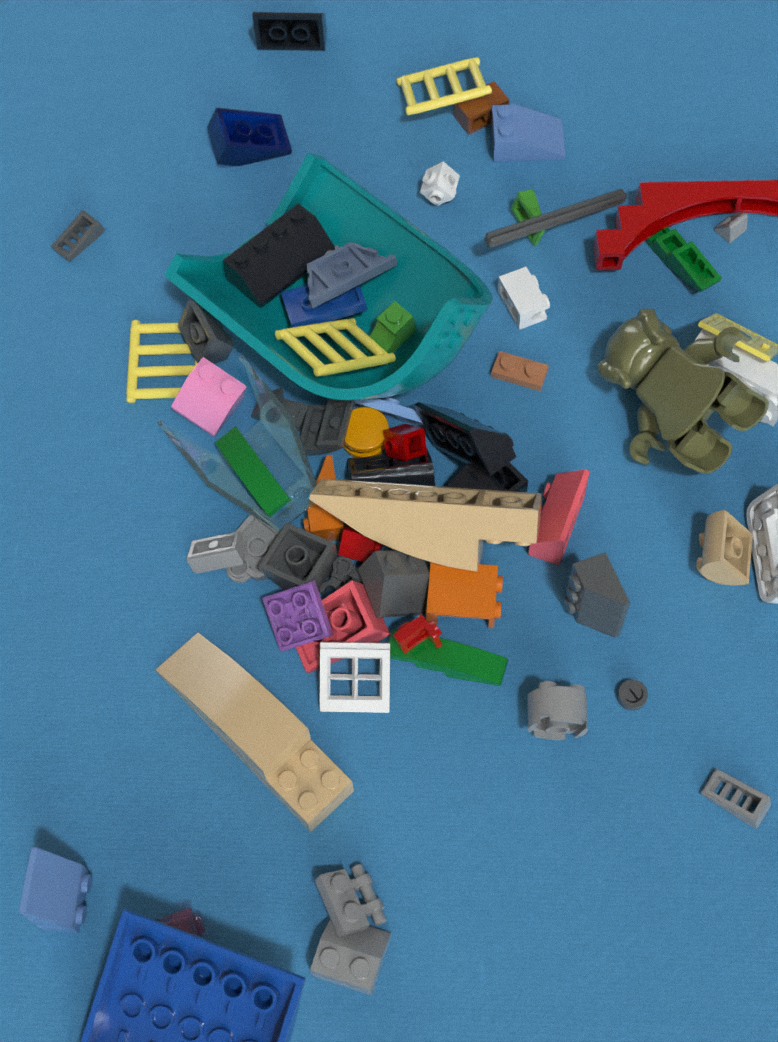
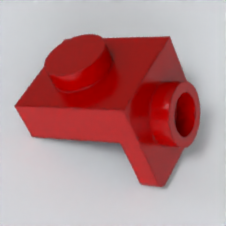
(415, 632)

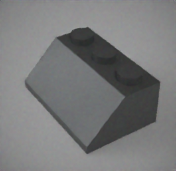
(597, 596)

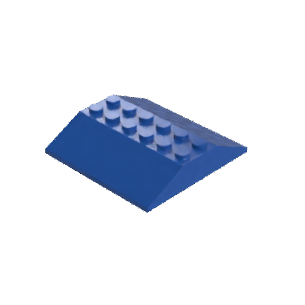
(188, 989)

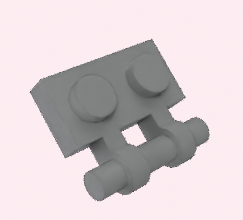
(343, 904)

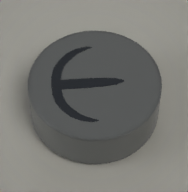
(632, 695)

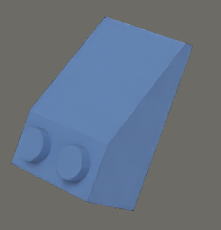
(525, 135)
(55, 892)

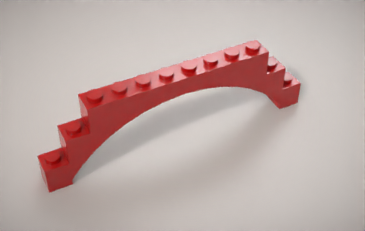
(674, 202)

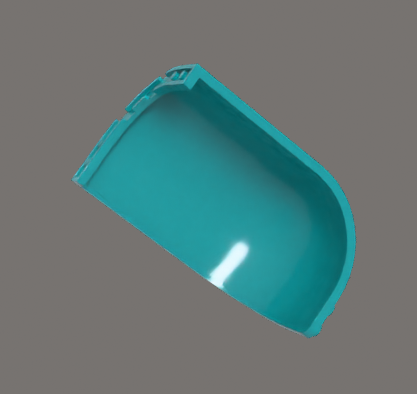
(427, 283)

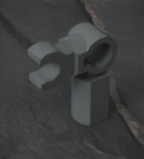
(342, 571)

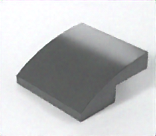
(326, 426)

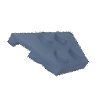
(344, 270)

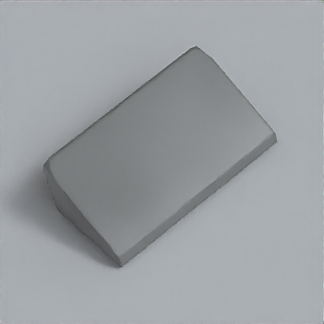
(216, 552)

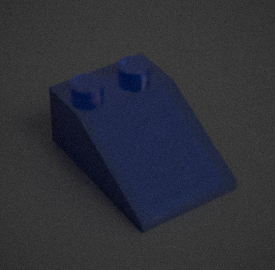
(247, 136)

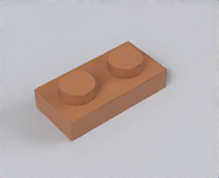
(520, 371)

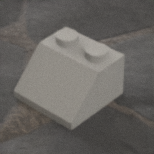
(351, 959)

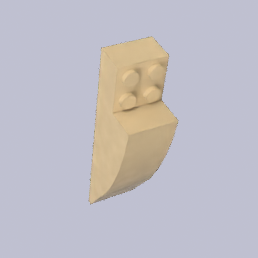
(433, 521)
(257, 730)

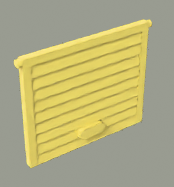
(757, 345)

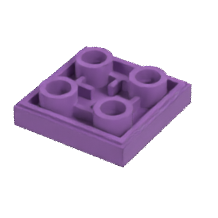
(297, 616)

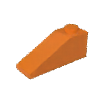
(319, 520)

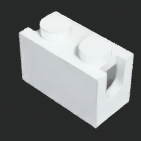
(523, 297)

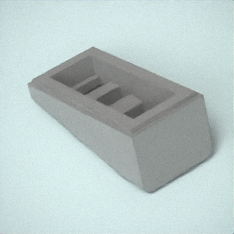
(742, 813)

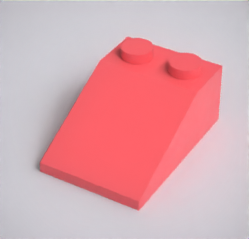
(350, 620)

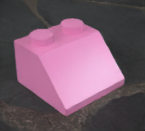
(209, 397)

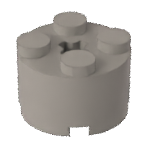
(557, 711)

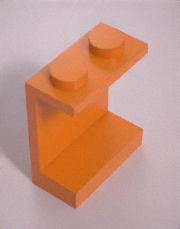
(464, 593)

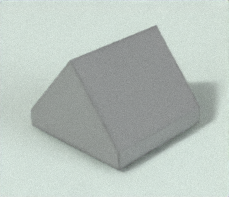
(732, 227)

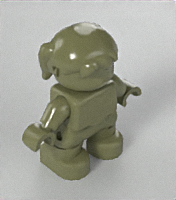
(681, 390)

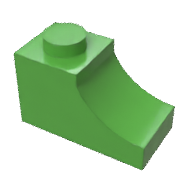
(392, 328)

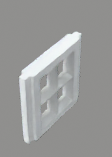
(356, 651)

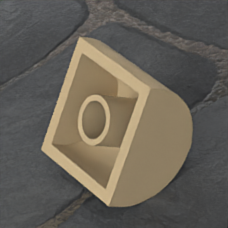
(725, 550)

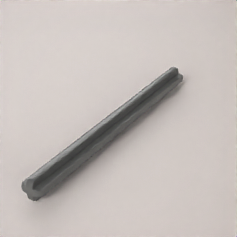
(554, 218)

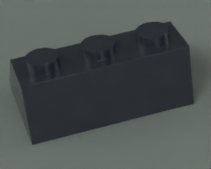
(290, 31)
(393, 470)

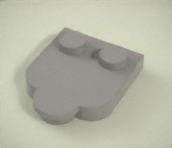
(257, 541)

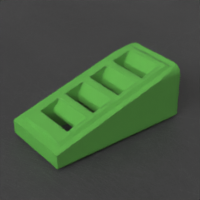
(526, 207)

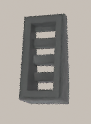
(78, 225)

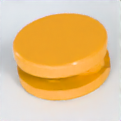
(365, 432)

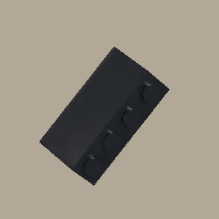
(277, 255)
(466, 438)

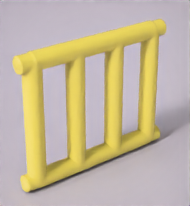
(435, 100)
(136, 349)
(338, 363)

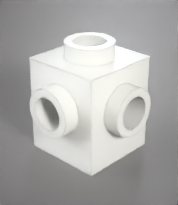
(439, 184)

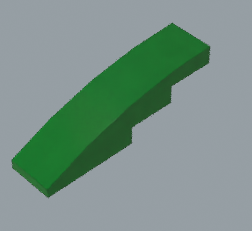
(683, 259)
(252, 471)
(454, 660)

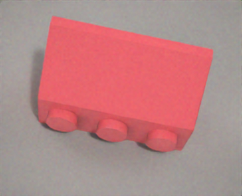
(559, 515)

